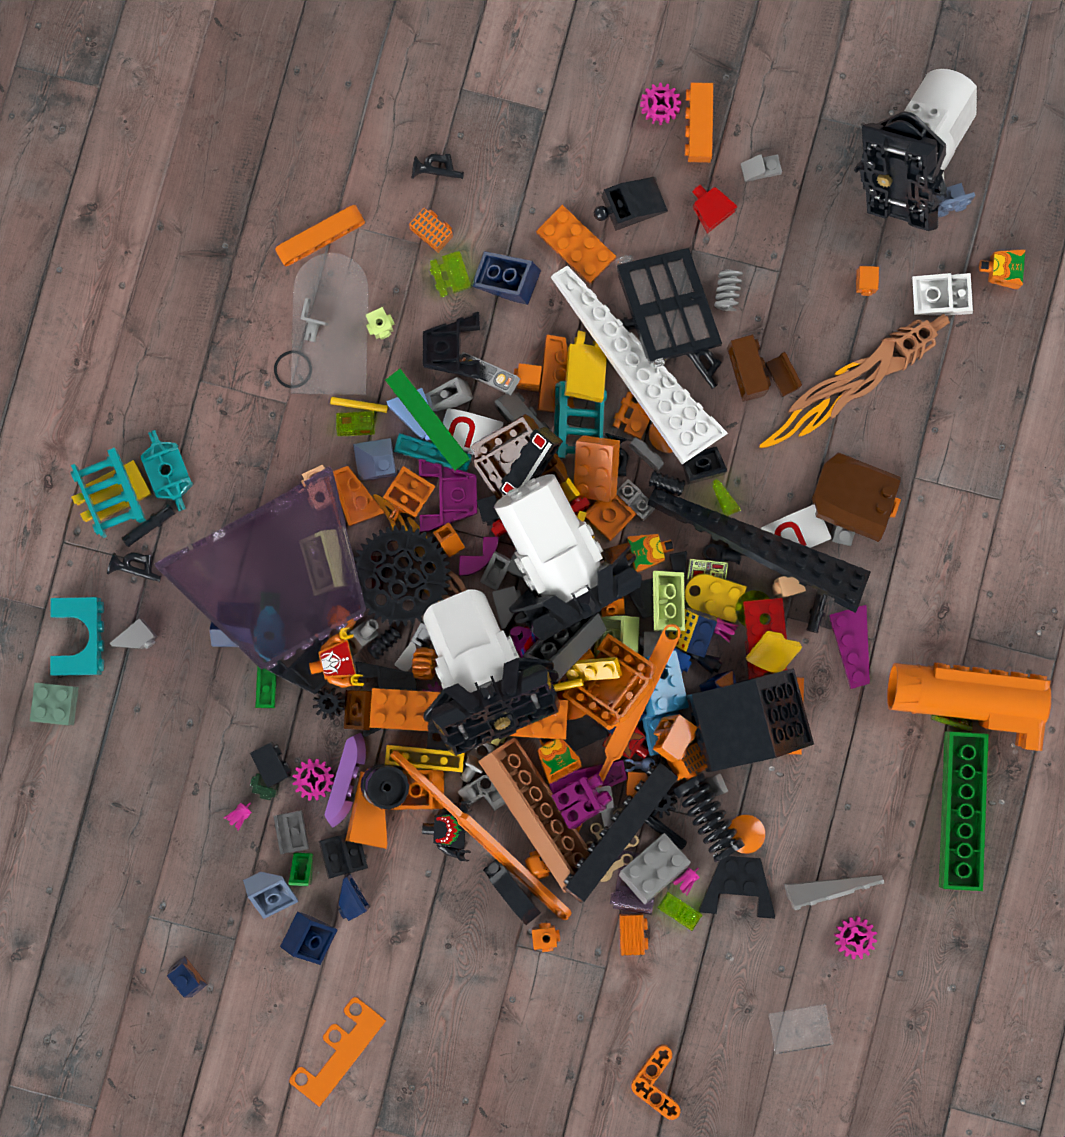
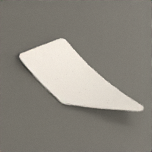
(405, 660)

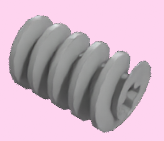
(727, 289)

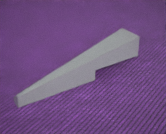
(817, 891)

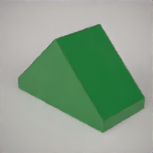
(301, 869)

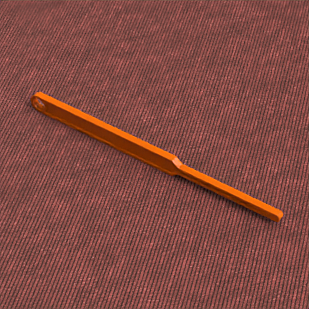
(625, 730)
(488, 842)

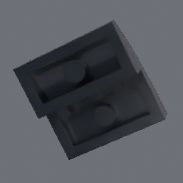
(342, 856)

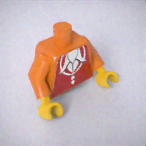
(337, 661)

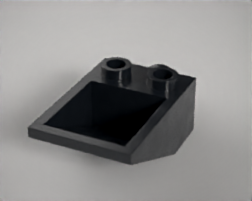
(635, 203)

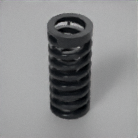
(714, 818)

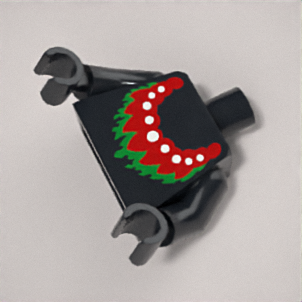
(448, 833)

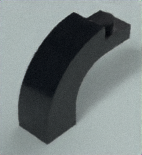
(511, 892)

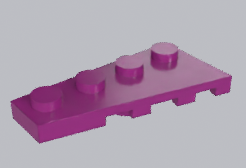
(852, 642)
(614, 776)

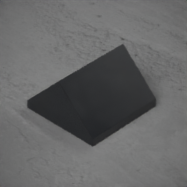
(704, 466)

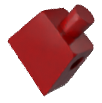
(712, 207)

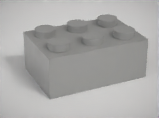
(654, 868)

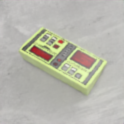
(713, 568)

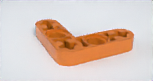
(649, 1081)

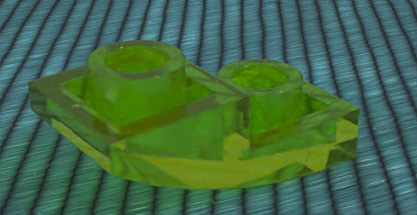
(679, 911)

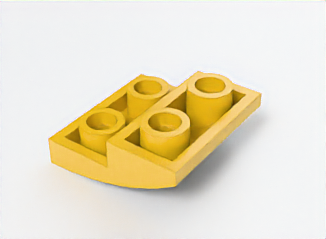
(773, 652)

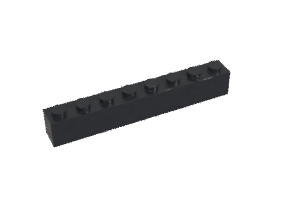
(619, 833)

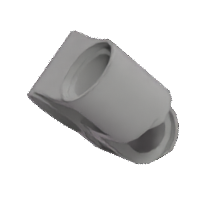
(474, 791)

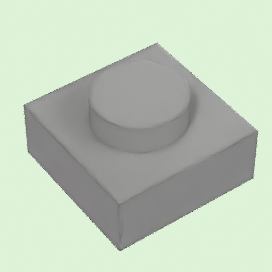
(716, 785)

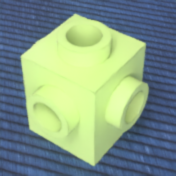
(379, 317)

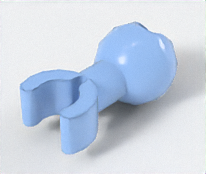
(644, 764)

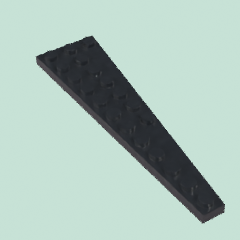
(810, 567)

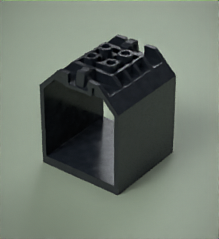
(750, 721)

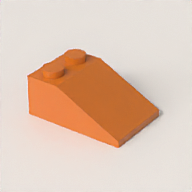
(417, 796)

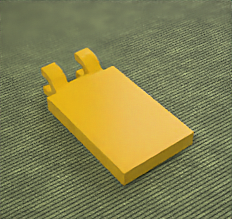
(585, 370)
(138, 484)

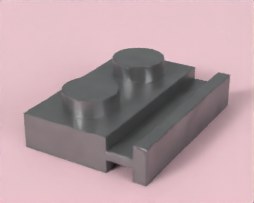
(648, 456)
(291, 832)

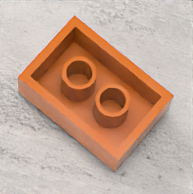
(596, 468)

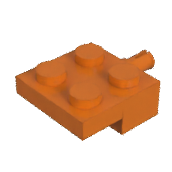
(408, 493)

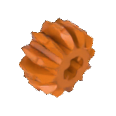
(424, 663)

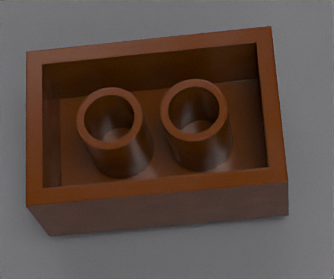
(748, 367)

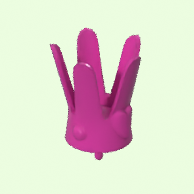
(723, 628)
(238, 815)
(689, 878)

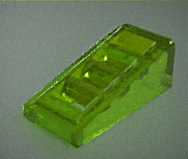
(725, 500)

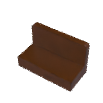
(783, 374)

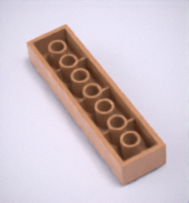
(534, 808)

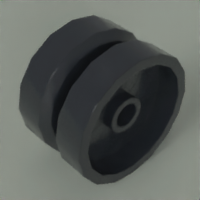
(390, 778)

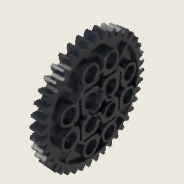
(407, 542)

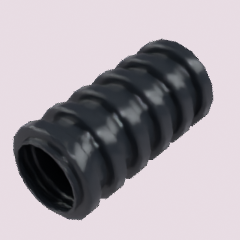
(667, 483)
(384, 642)

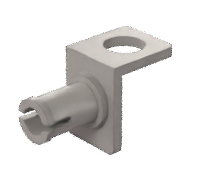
(313, 325)
(363, 634)
(472, 763)
(608, 812)

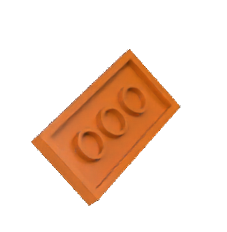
(576, 244)

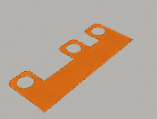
(346, 1053)

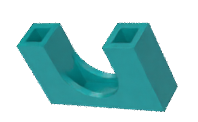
(89, 660)

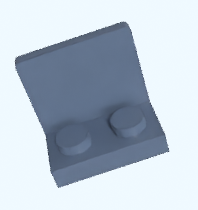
(955, 200)

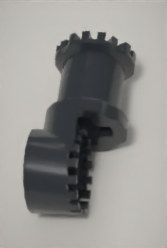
(723, 554)

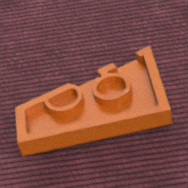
(355, 498)

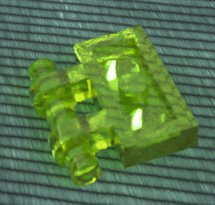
(456, 273)

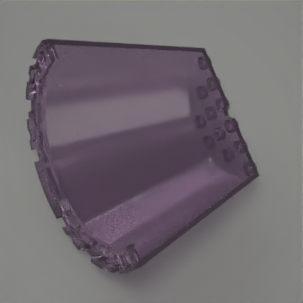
(275, 573)

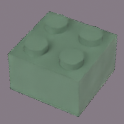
(54, 704)

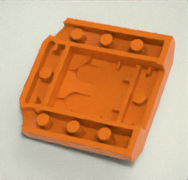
(614, 699)

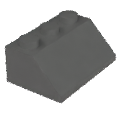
(512, 407)

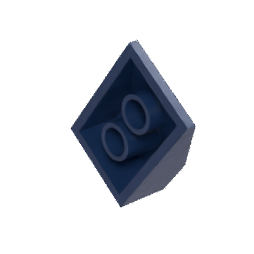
(506, 277)

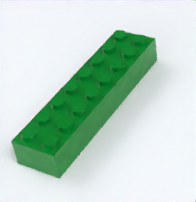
(963, 811)

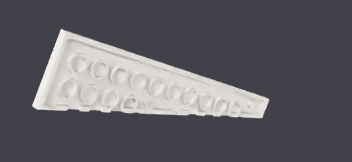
(666, 403)

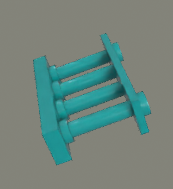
(563, 411)
(127, 495)

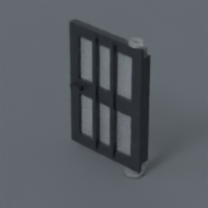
(667, 305)

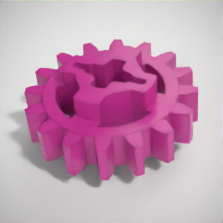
(659, 95)
(321, 777)
(853, 929)

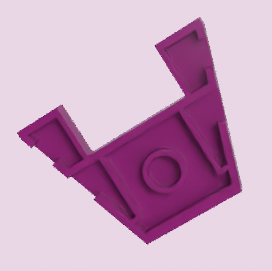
(456, 495)

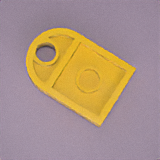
(717, 596)

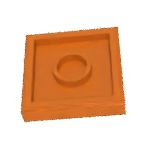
(610, 516)

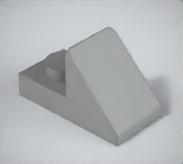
(760, 167)
(495, 571)

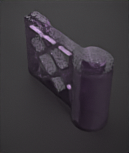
(625, 898)

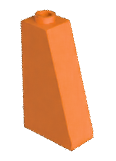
(366, 822)

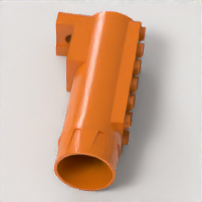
(993, 698)

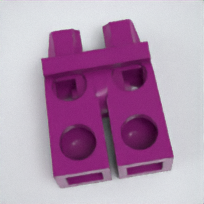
(581, 800)

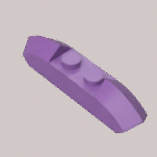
(338, 805)

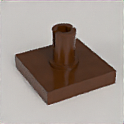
(357, 710)

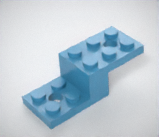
(665, 700)

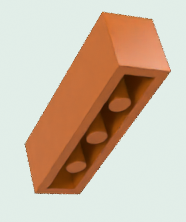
(700, 122)

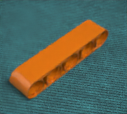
(320, 235)

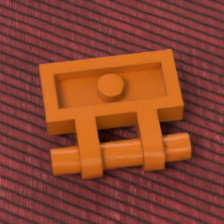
(638, 421)

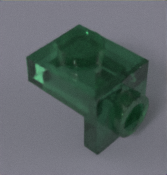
(265, 793)

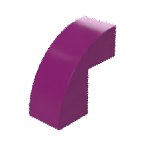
(473, 564)

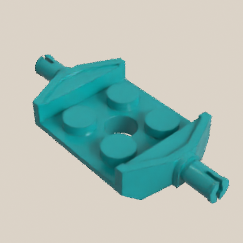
(177, 481)

